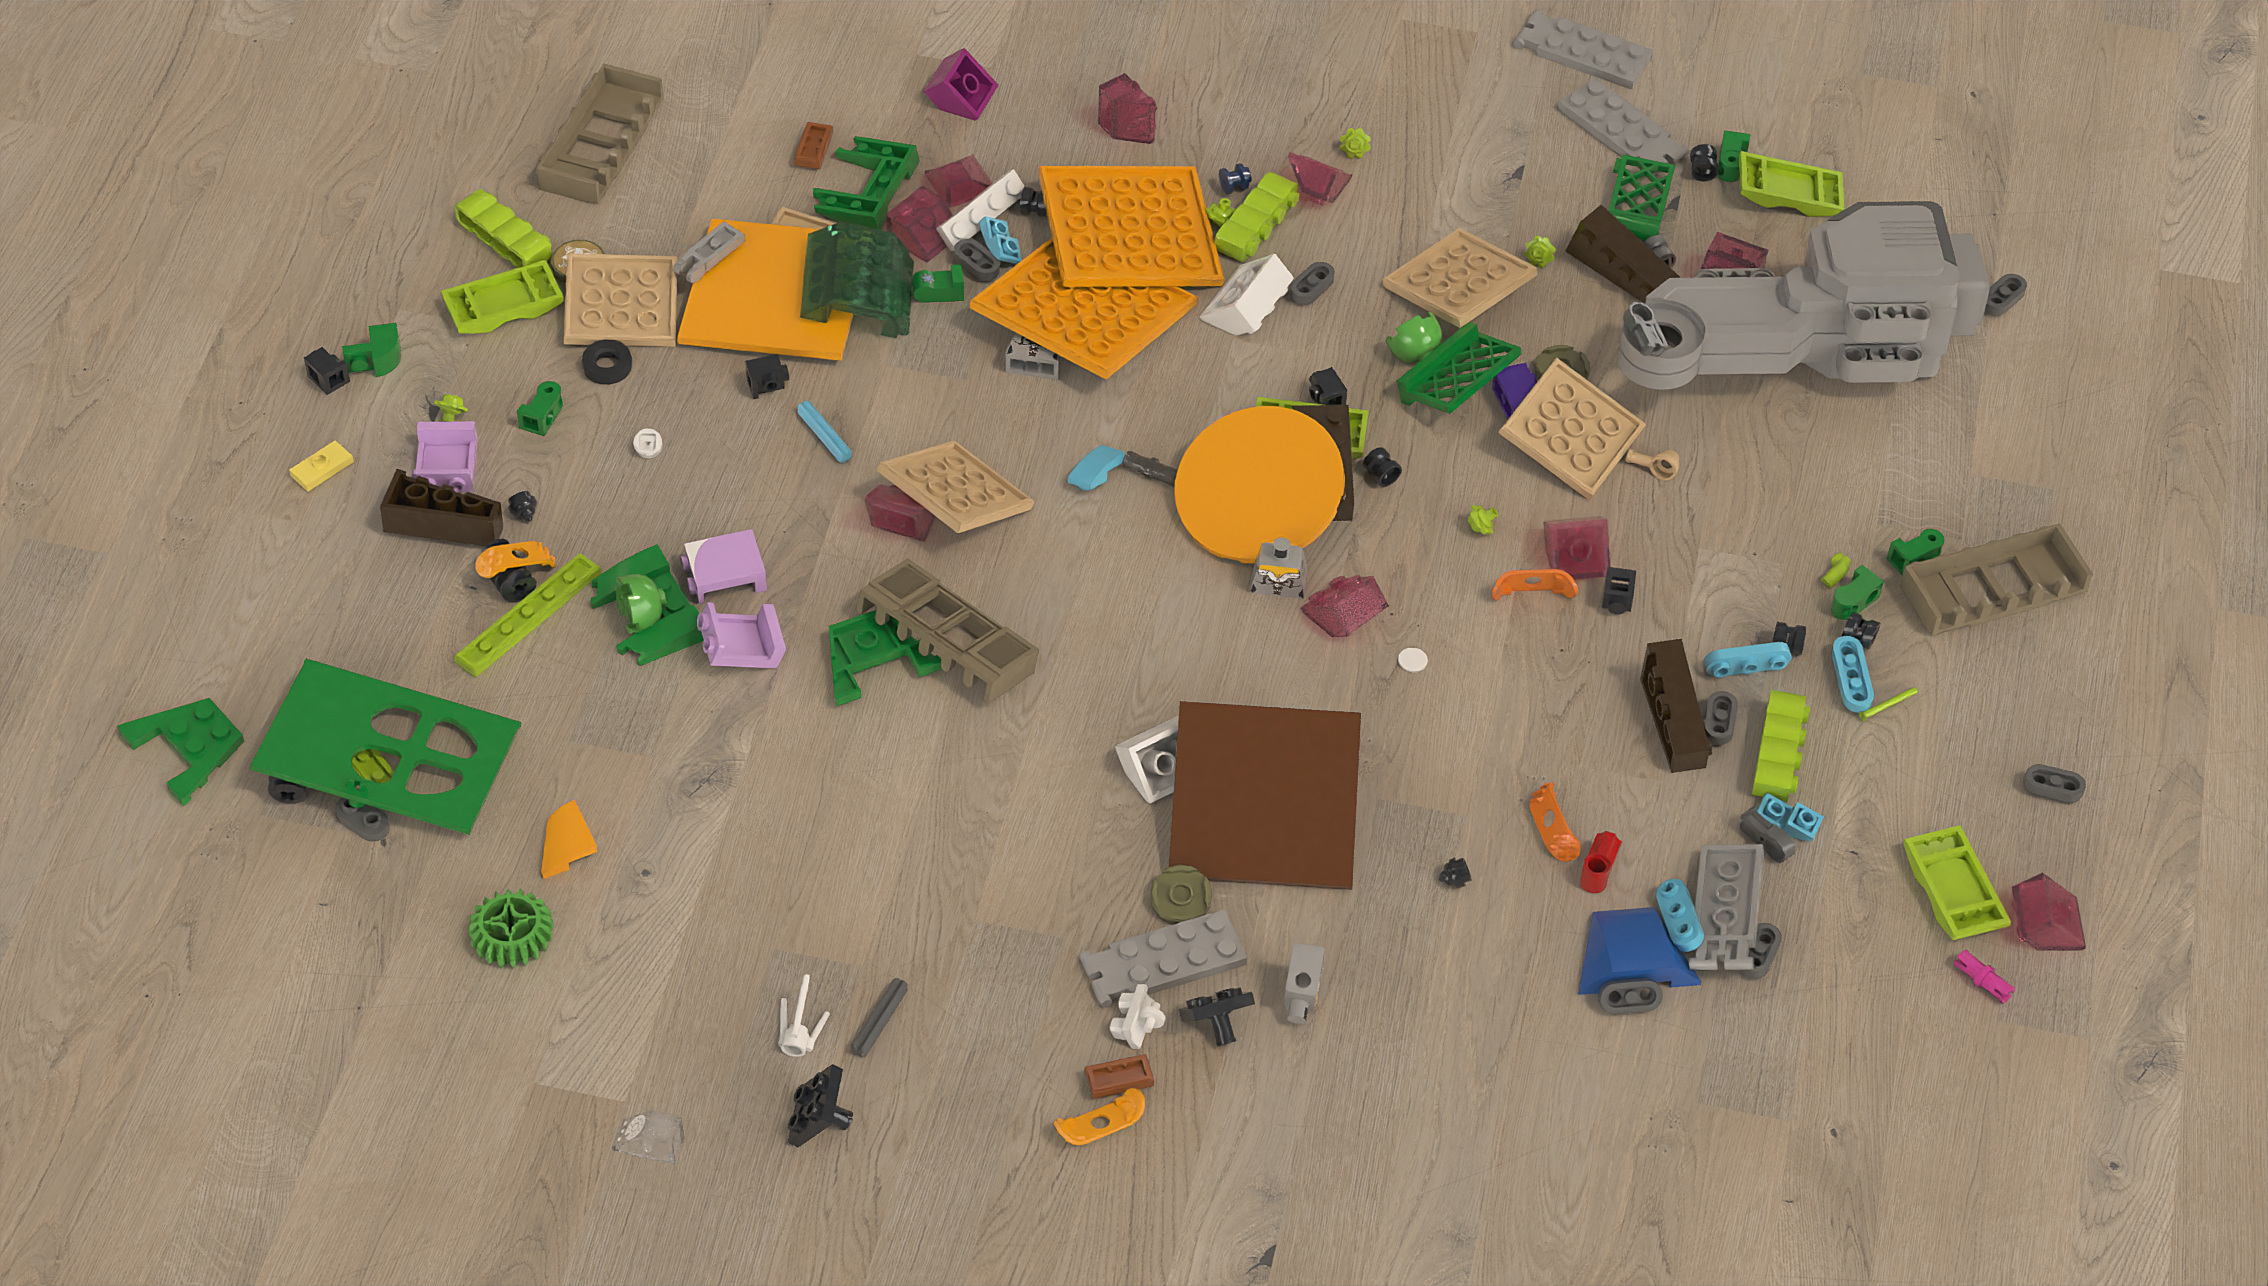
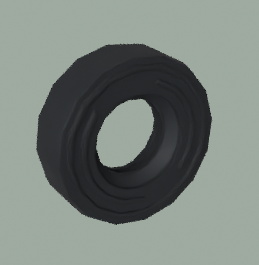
(611, 374)

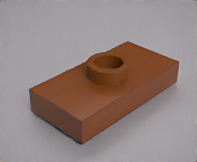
(813, 145)
(1119, 1076)

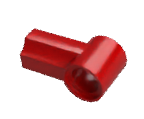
(1599, 862)

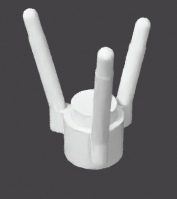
(795, 1039)

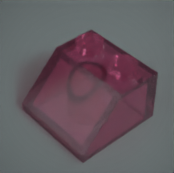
(917, 221)
(898, 513)
(1578, 546)
(2047, 915)

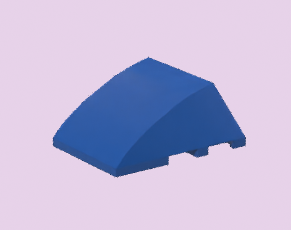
(1632, 947)

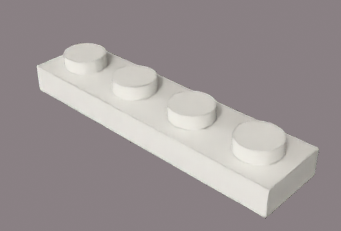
(988, 203)

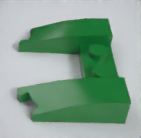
(891, 165)
(679, 618)

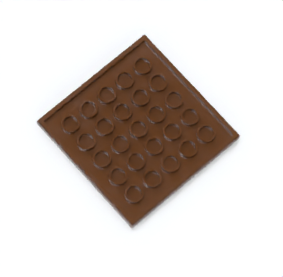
(1266, 794)

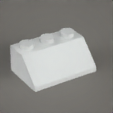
(1248, 296)
(1151, 760)

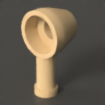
(1662, 466)

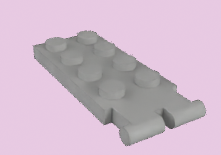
(1584, 49)
(1620, 124)
(1728, 905)
(1165, 957)

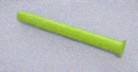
(1863, 715)

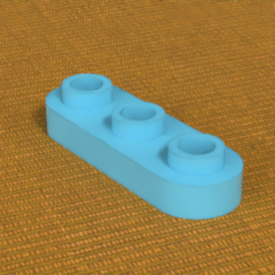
(1747, 659)
(1853, 666)
(1680, 915)

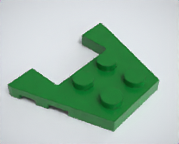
(865, 644)
(196, 733)

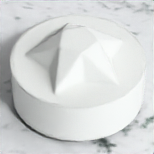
(648, 443)

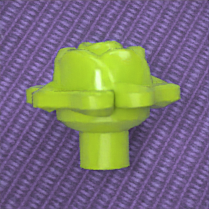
(1355, 143)
(1220, 212)
(1540, 251)
(451, 406)
(1482, 519)

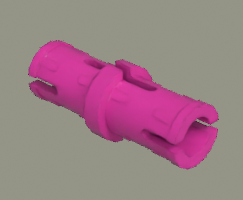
(1984, 976)

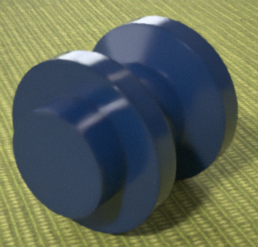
(1239, 177)

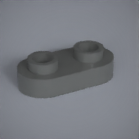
(976, 259)
(1312, 283)
(2005, 294)
(1720, 720)
(2054, 783)
(358, 820)
(1763, 953)
(1629, 995)

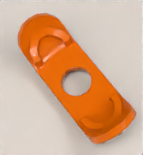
(1551, 579)
(1557, 837)

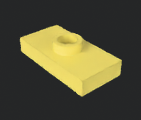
(321, 466)

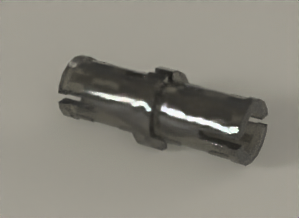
(1150, 468)

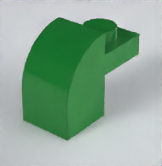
(380, 354)

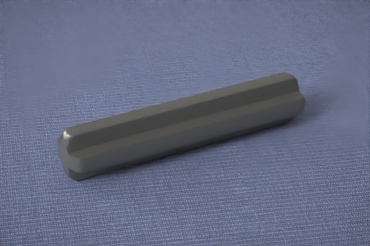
(879, 1017)

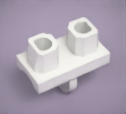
(1141, 1017)

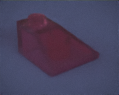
(1318, 179)
(958, 180)

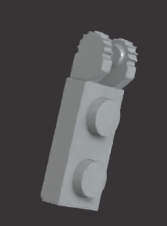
(709, 251)

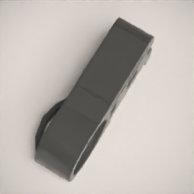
(1647, 331)
(1761, 831)

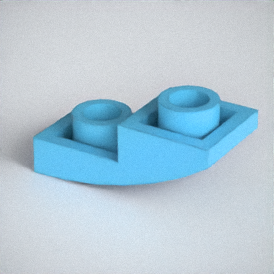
(999, 241)
(1094, 467)
(1796, 821)

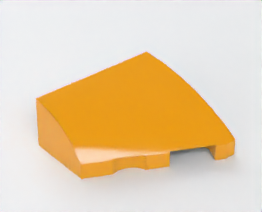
(565, 840)

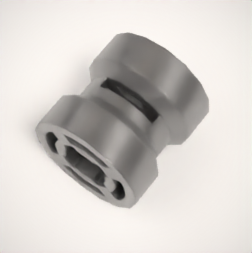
(1660, 248)

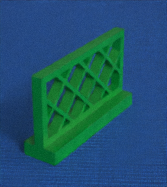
(1447, 360)

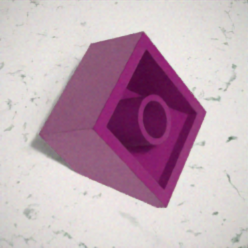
(961, 86)

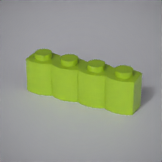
(1257, 216)
(502, 230)
(1780, 744)

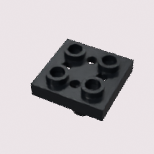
(1218, 1011)
(817, 1107)

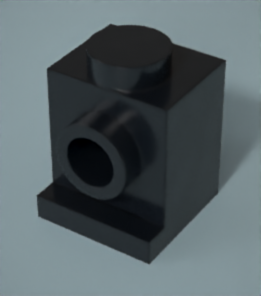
(326, 370)
(765, 375)
(1327, 388)
(1618, 596)

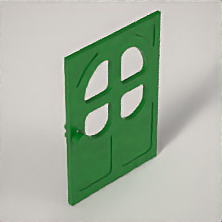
(330, 721)

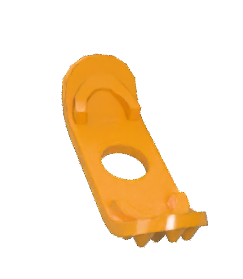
(500, 557)
(1120, 1113)

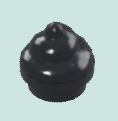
(522, 505)
(1455, 873)

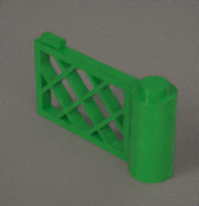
(1634, 219)

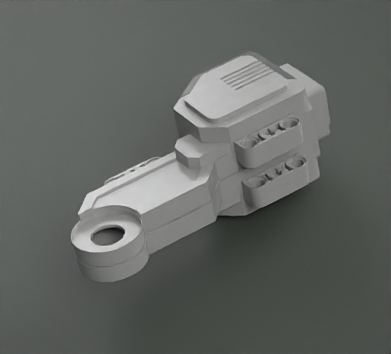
(1867, 306)

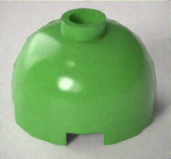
(1416, 338)
(639, 601)

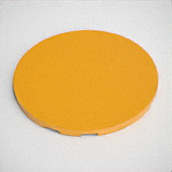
(1259, 480)

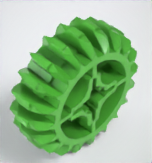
(492, 922)

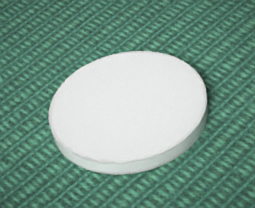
(1412, 660)

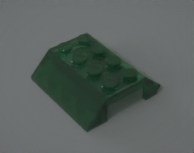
(858, 274)

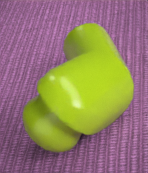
(1840, 568)

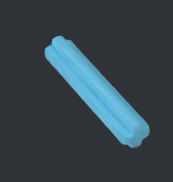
(824, 431)

